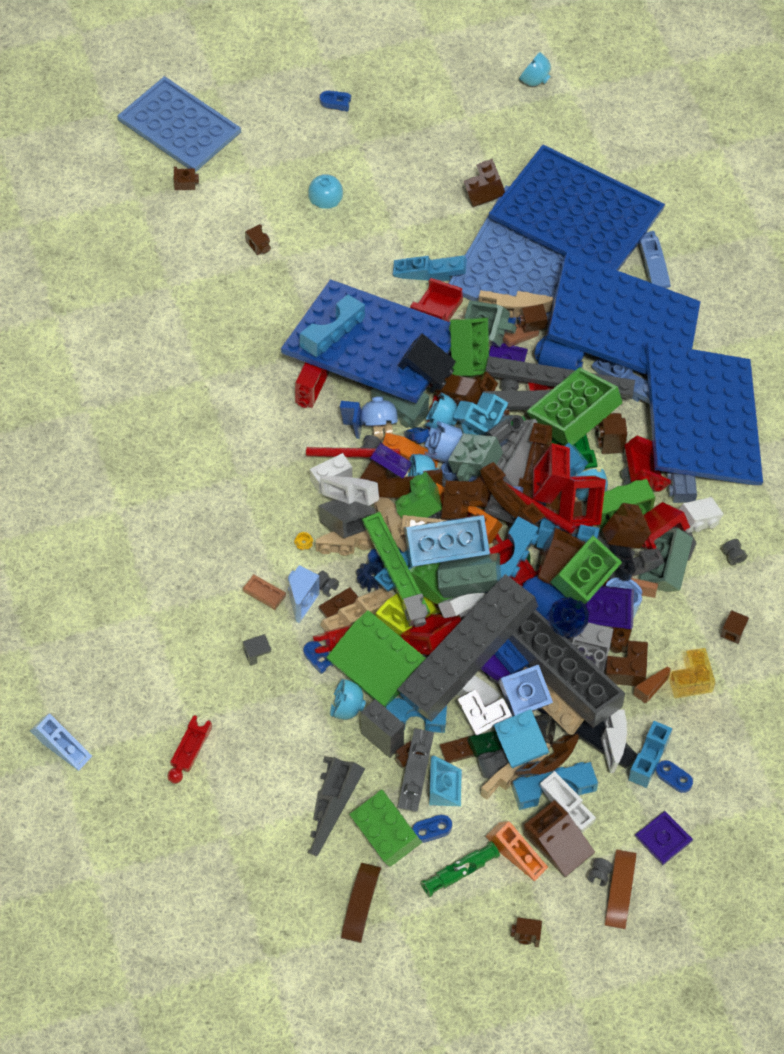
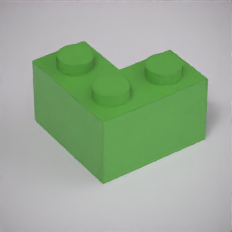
(423, 499)

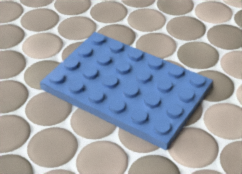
(179, 124)

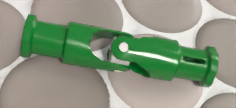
(457, 870)

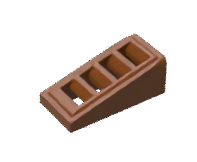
(647, 688)

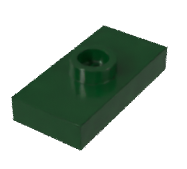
(484, 743)

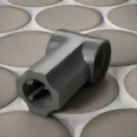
(504, 429)
(492, 762)

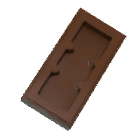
(339, 601)
(456, 750)

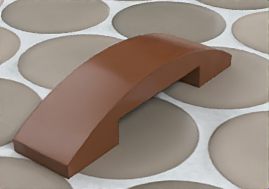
(620, 889)

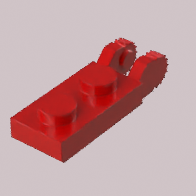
(332, 638)

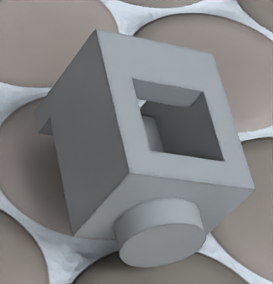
(415, 610)

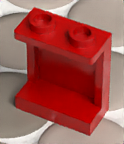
(439, 300)
(641, 463)
(661, 520)
(506, 552)

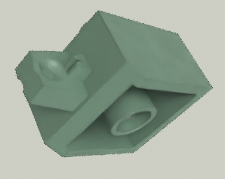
(497, 320)
(473, 454)

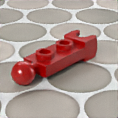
(188, 749)

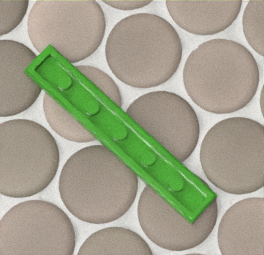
(391, 557)

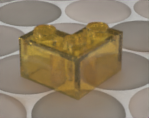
(696, 677)

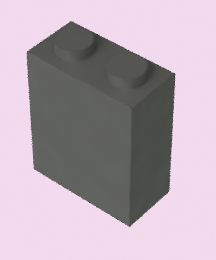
(343, 517)
(382, 728)

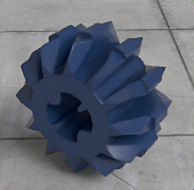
(364, 575)

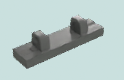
(415, 770)

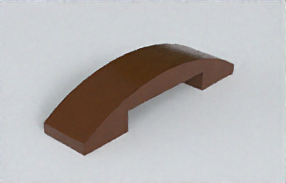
(541, 440)
(400, 486)
(507, 498)
(562, 749)
(360, 902)

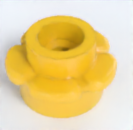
(303, 536)

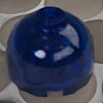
(568, 617)

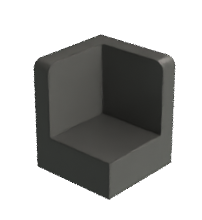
(256, 647)

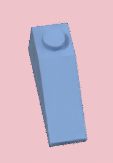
(60, 741)

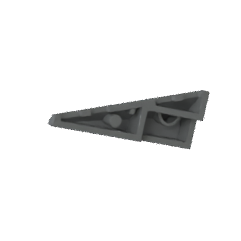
(331, 799)

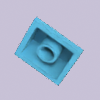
(521, 738)

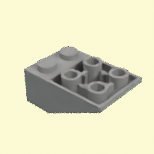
(596, 641)

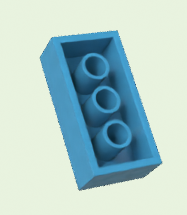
(446, 540)

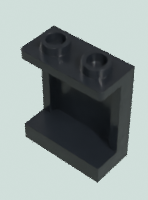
(428, 361)

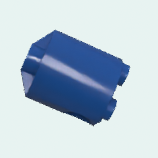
(558, 355)
(544, 594)

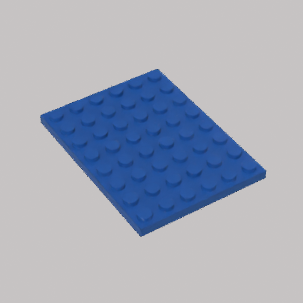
(576, 209)
(618, 313)
(373, 346)
(703, 414)

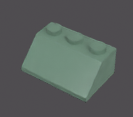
(408, 412)
(675, 550)
(469, 575)

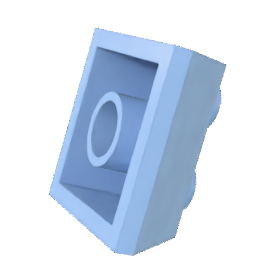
(302, 591)
(525, 690)

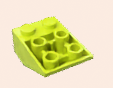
(394, 616)

